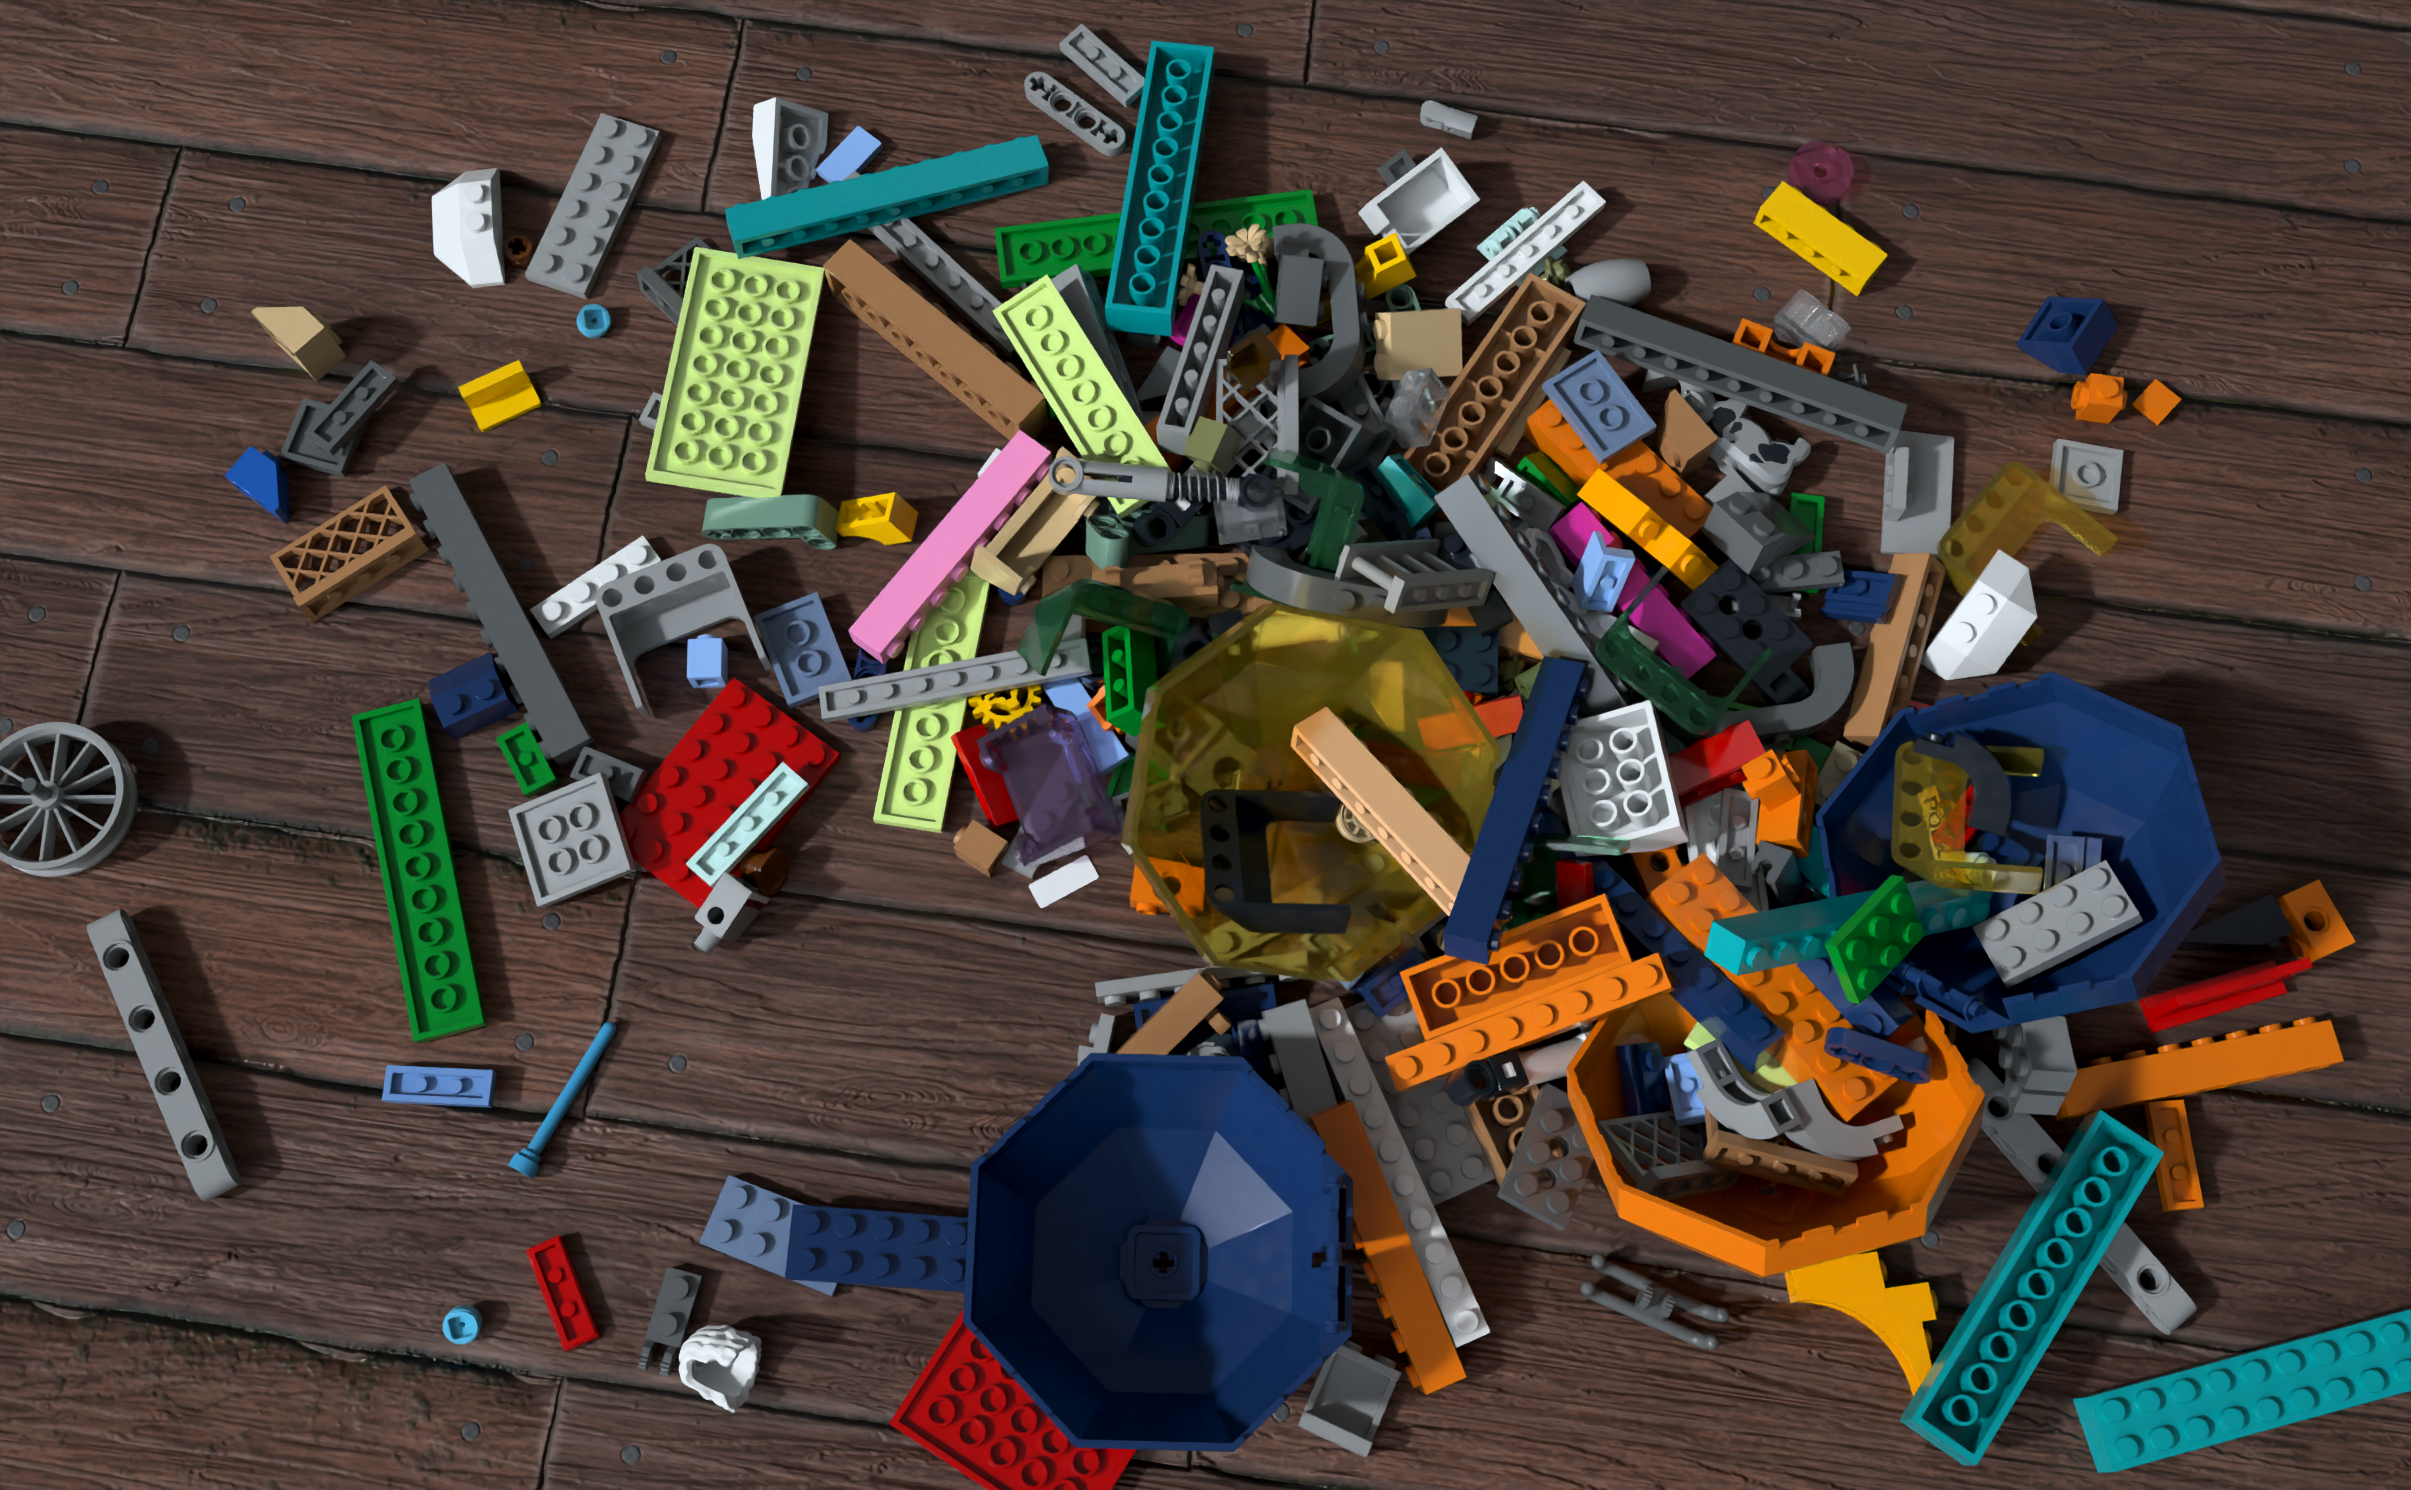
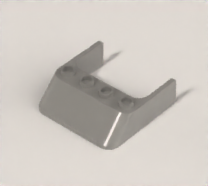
(671, 603)

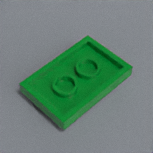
(1875, 939)

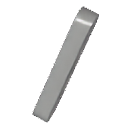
(1072, 116)

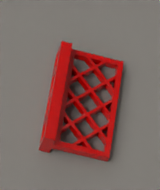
(2219, 994)

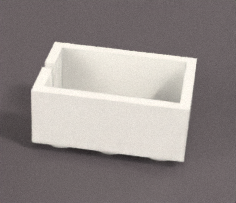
(1420, 202)

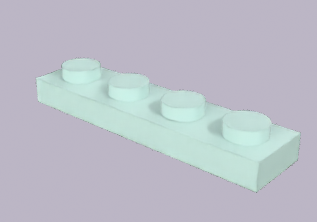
(748, 824)

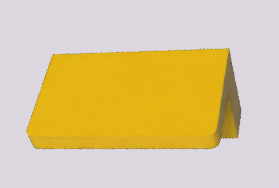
(500, 396)

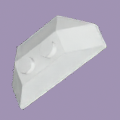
(470, 227)
(1985, 622)

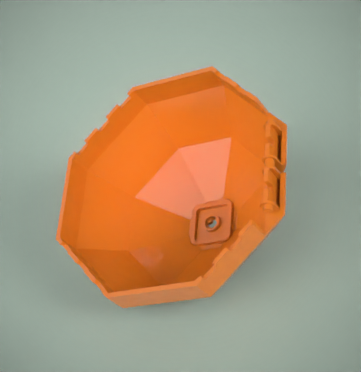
(1795, 1225)

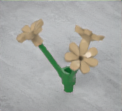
(1251, 247)

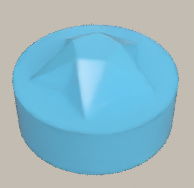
(593, 321)
(462, 1324)

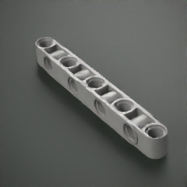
(163, 1055)
(2126, 1257)

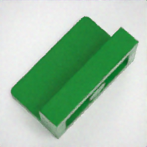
(1550, 478)

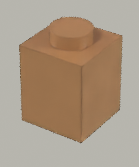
(980, 847)

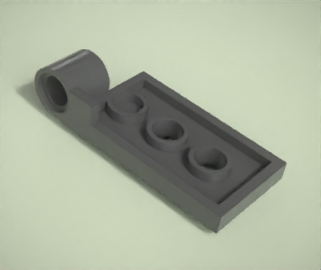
(1549, 1119)

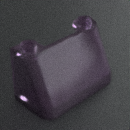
(1050, 784)

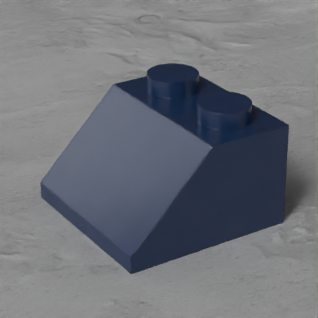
(2069, 333)
(471, 696)
(2006, 853)

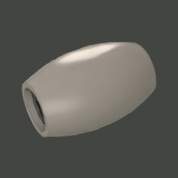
(1613, 279)

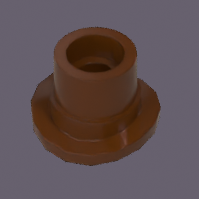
(765, 869)

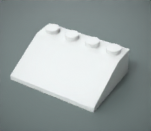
(1622, 781)

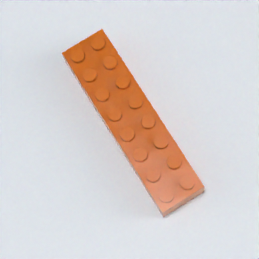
(1783, 993)

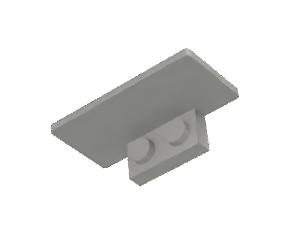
(1917, 493)

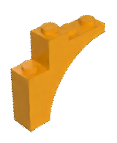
(1647, 529)
(1893, 1313)

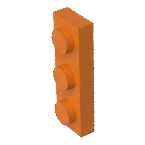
(2177, 1168)

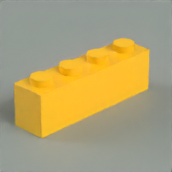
(1820, 238)

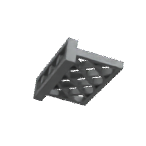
(663, 292)

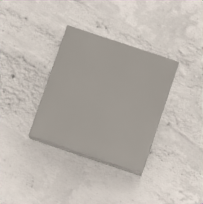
(2087, 475)

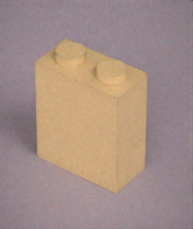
(1418, 342)

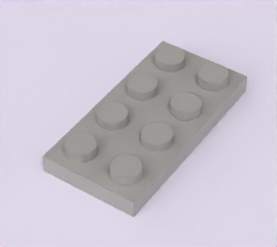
(2057, 924)

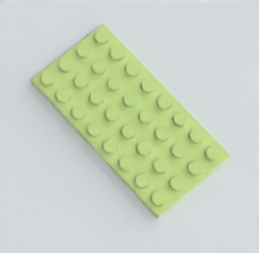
(736, 375)

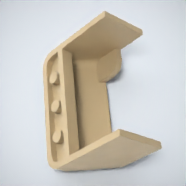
(1032, 534)

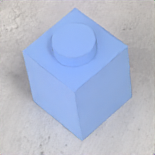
(707, 662)

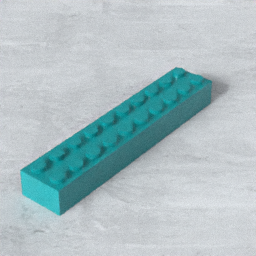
(1160, 189)
(2031, 1288)
(2248, 1392)

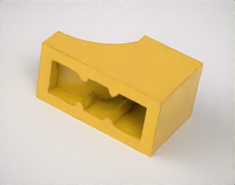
(878, 517)

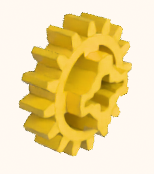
(995, 704)

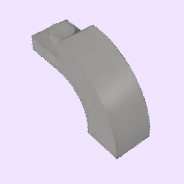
(1735, 1101)

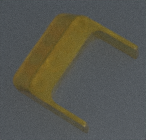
(2005, 518)
(1931, 822)

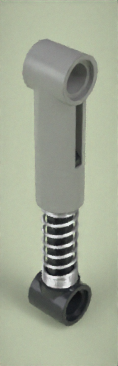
(1156, 483)

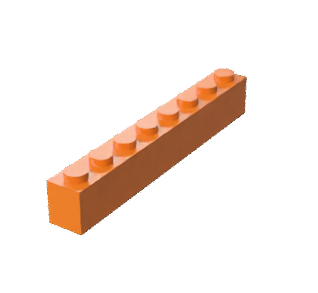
(1532, 1022)
(2201, 1067)
(1389, 1254)

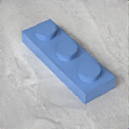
(439, 1086)

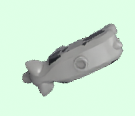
(1744, 443)

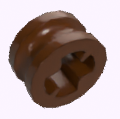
(514, 241)

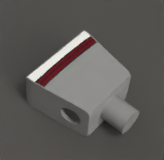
(735, 902)

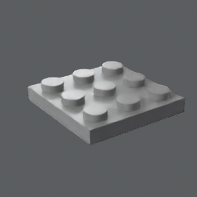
(571, 840)

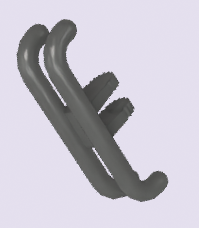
(1654, 1303)

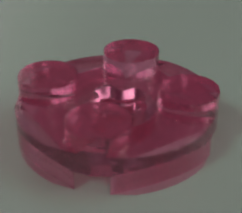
(1833, 161)

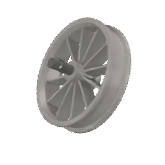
(57, 799)

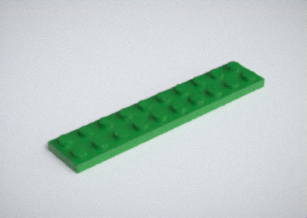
(1054, 246)
(418, 872)

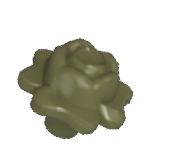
(1555, 272)
(1507, 671)

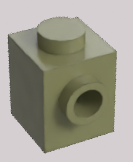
(1212, 446)

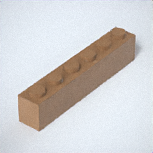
(1895, 649)

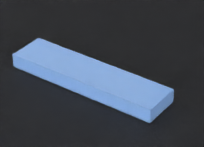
(1104, 745)

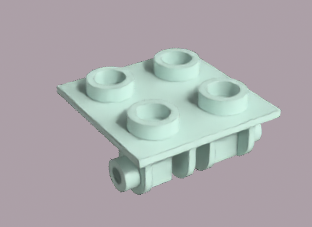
(1509, 232)

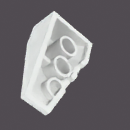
(787, 145)

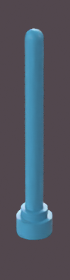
(528, 1159)

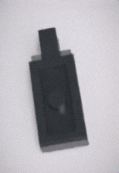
(1382, 503)

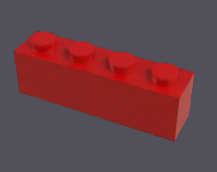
(1714, 762)

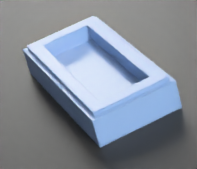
(851, 155)

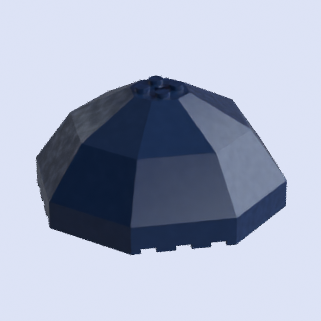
(2101, 776)
(1143, 1164)

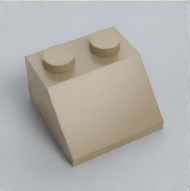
(303, 337)

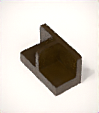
(1254, 363)

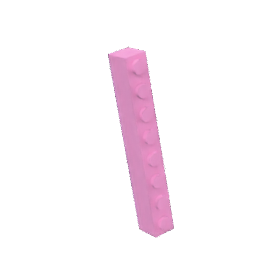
(950, 548)

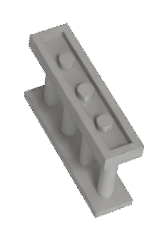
(1414, 575)

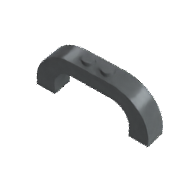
(1344, 361)
(1307, 588)
(1832, 680)

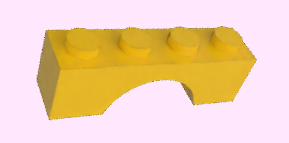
(1381, 269)

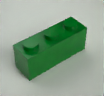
(1128, 672)

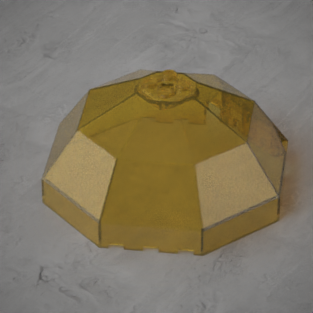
(1230, 725)

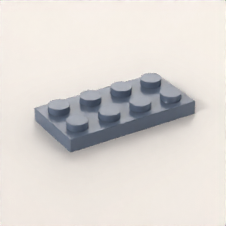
(754, 1228)

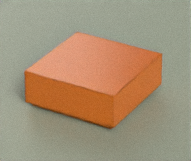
(2156, 402)

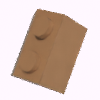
(1683, 437)

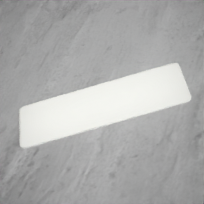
(1063, 881)

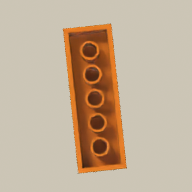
(1635, 469)
(1529, 965)

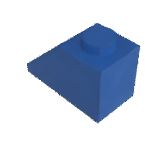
(262, 481)

